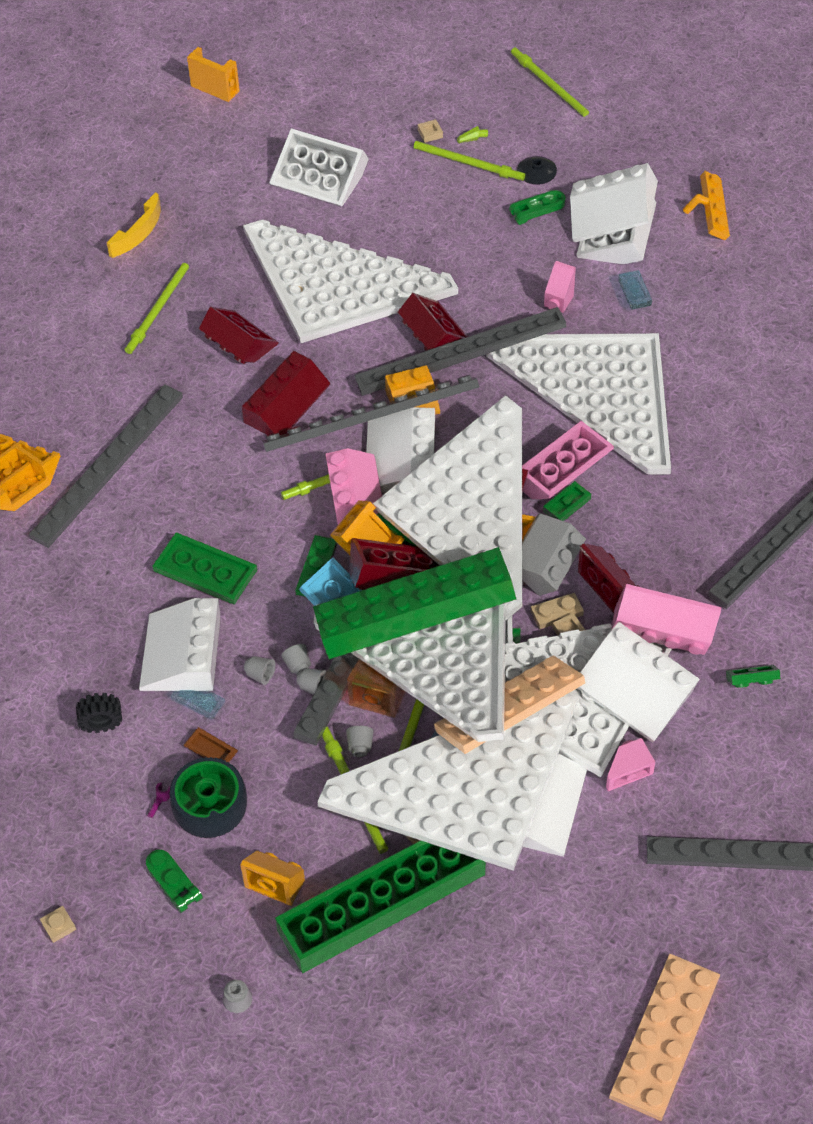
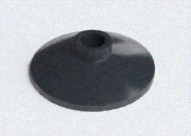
(537, 170)

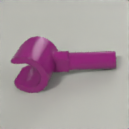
(160, 797)

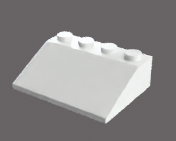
(319, 167)
(612, 202)
(617, 247)
(401, 443)
(182, 647)
(636, 682)
(557, 808)

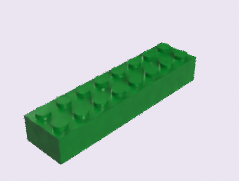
(414, 603)
(373, 901)

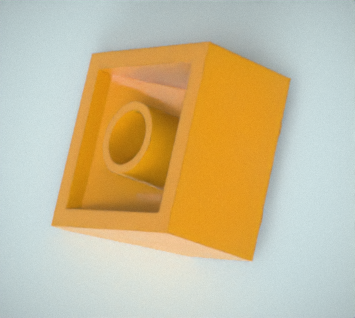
(408, 382)
(272, 876)

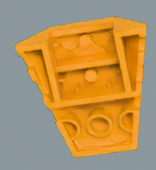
(23, 472)

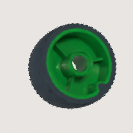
(211, 814)

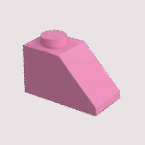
(560, 286)
(630, 764)

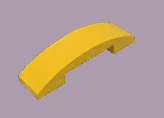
(123, 242)

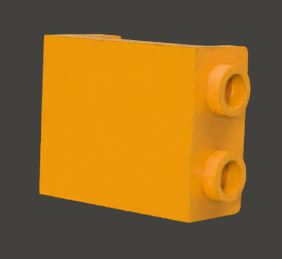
(212, 77)
(363, 524)

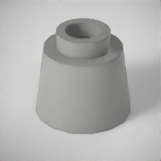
(296, 658)
(260, 669)
(310, 679)
(359, 740)
(237, 996)

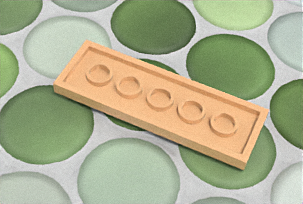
(523, 697)
(664, 1037)

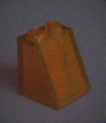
(373, 691)

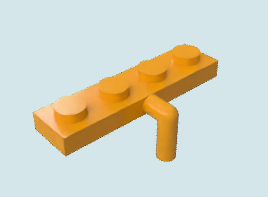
(714, 205)

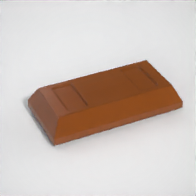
(209, 746)

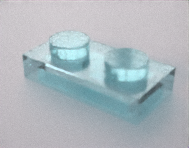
(635, 290)
(202, 702)

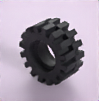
(98, 712)

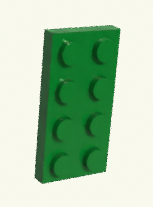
(205, 568)

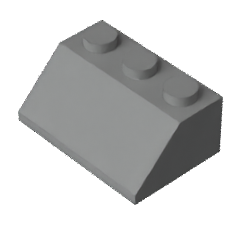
(548, 553)

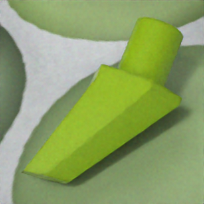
(472, 135)

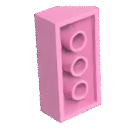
(564, 461)
(352, 479)
(667, 619)

